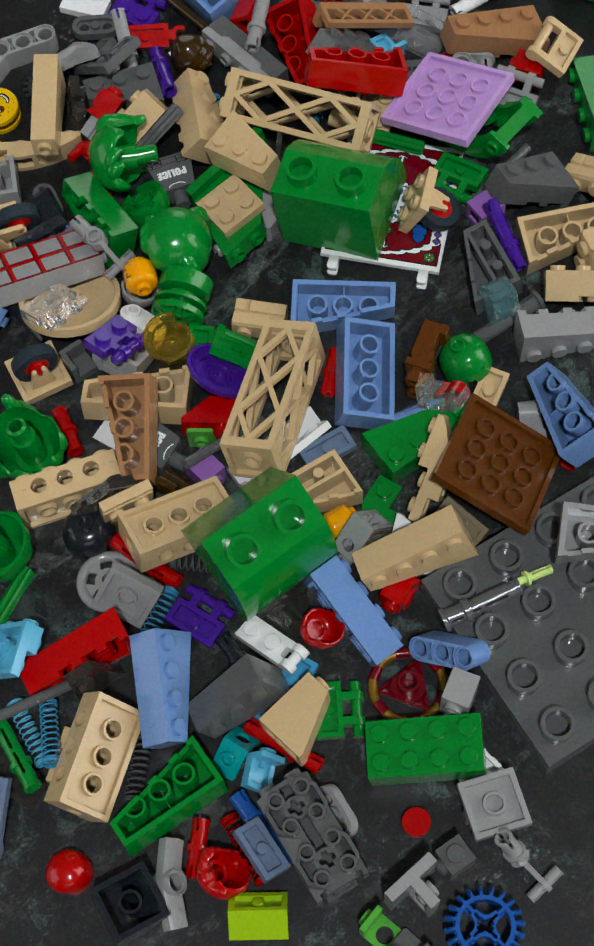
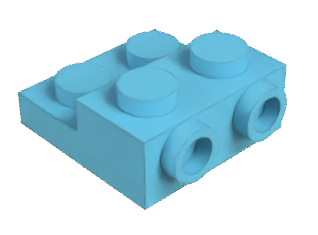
(16, 642)

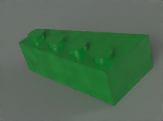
(582, 78)

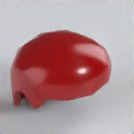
(321, 628)
(69, 872)

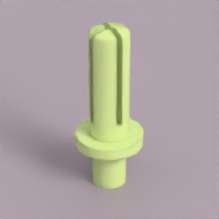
(527, 577)

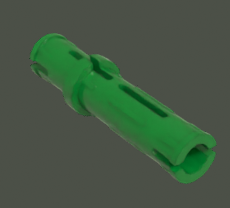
(28, 779)

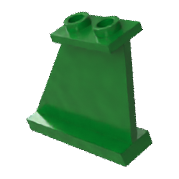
(247, 237)

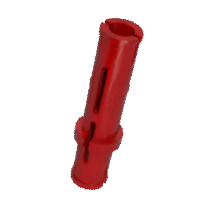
(162, 573)
(255, 730)

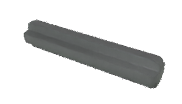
(161, 126)

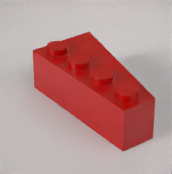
(294, 31)
(357, 70)
(97, 640)

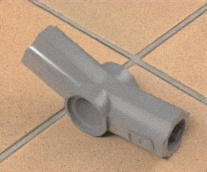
(171, 881)

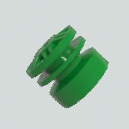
(183, 293)

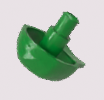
(14, 546)

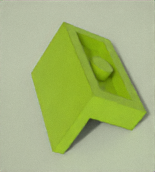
(258, 916)

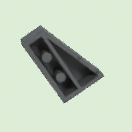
(341, 38)
(126, 80)
(532, 179)
(237, 696)

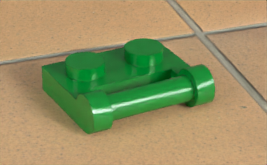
(232, 346)

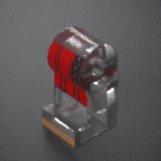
(440, 394)

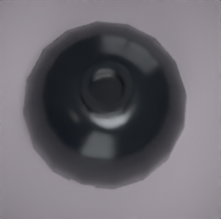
(87, 535)

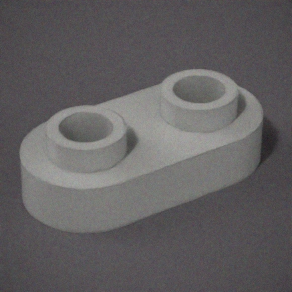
(340, 809)

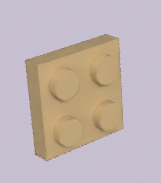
(231, 205)

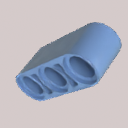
(449, 650)

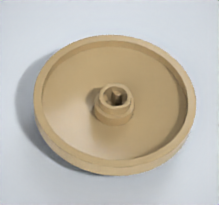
(102, 305)

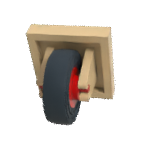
(429, 204)
(15, 220)
(38, 372)

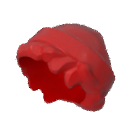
(222, 872)

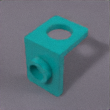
(233, 753)

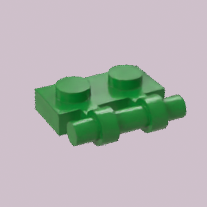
(462, 173)
(334, 722)

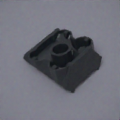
(51, 218)

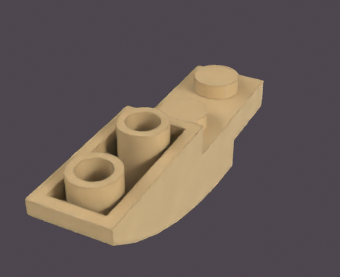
(24, 153)
(429, 457)

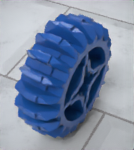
(493, 938)

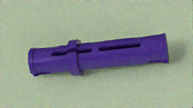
(162, 71)
(504, 234)

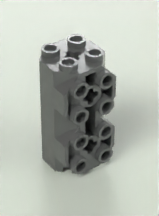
(311, 836)

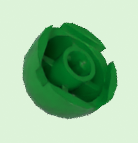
(149, 200)
(465, 358)

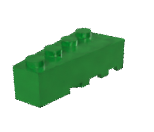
(91, 200)
(397, 444)
(170, 798)

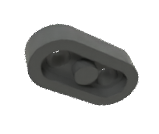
(96, 26)

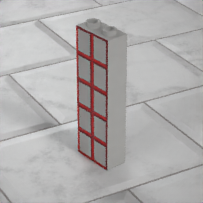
(40, 264)

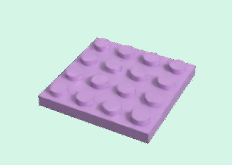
(448, 99)

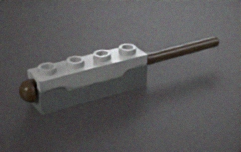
(230, 46)

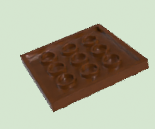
(497, 464)

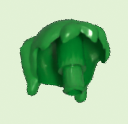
(114, 151)
(177, 238)
(28, 439)

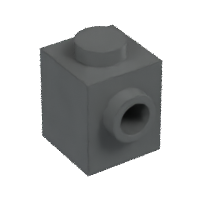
(454, 858)

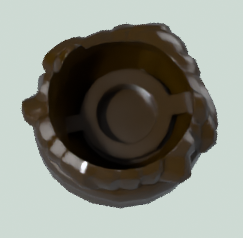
(191, 52)

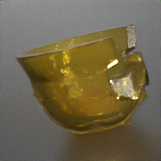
(167, 339)

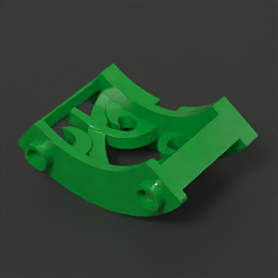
(509, 120)

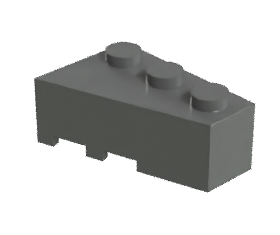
(487, 261)

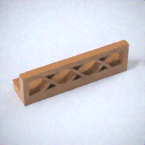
(362, 15)

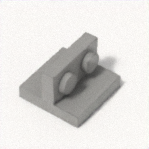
(129, 593)
(493, 804)
(412, 884)

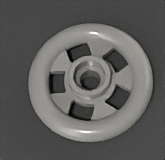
(92, 566)

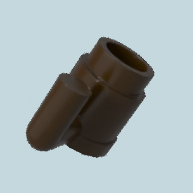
(171, 481)

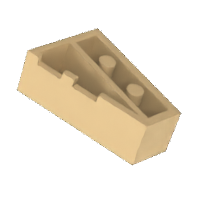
(243, 152)

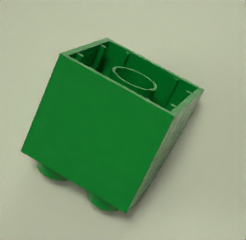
(337, 197)
(262, 540)

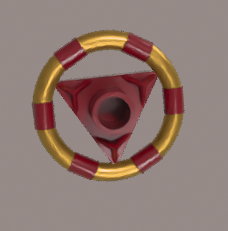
(405, 687)

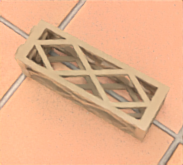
(239, 99)
(290, 342)

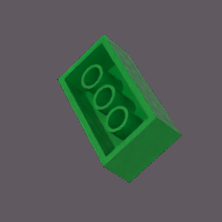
(425, 749)

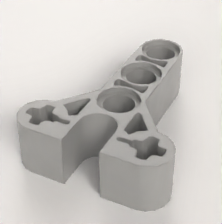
(20, 47)

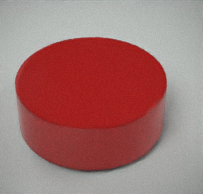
(416, 822)

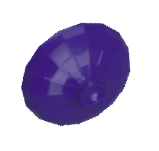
(214, 374)

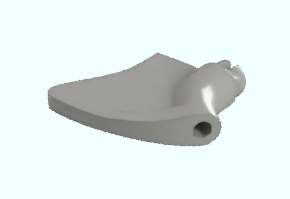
(77, 53)

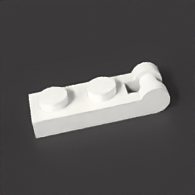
(271, 644)

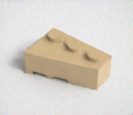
(329, 482)

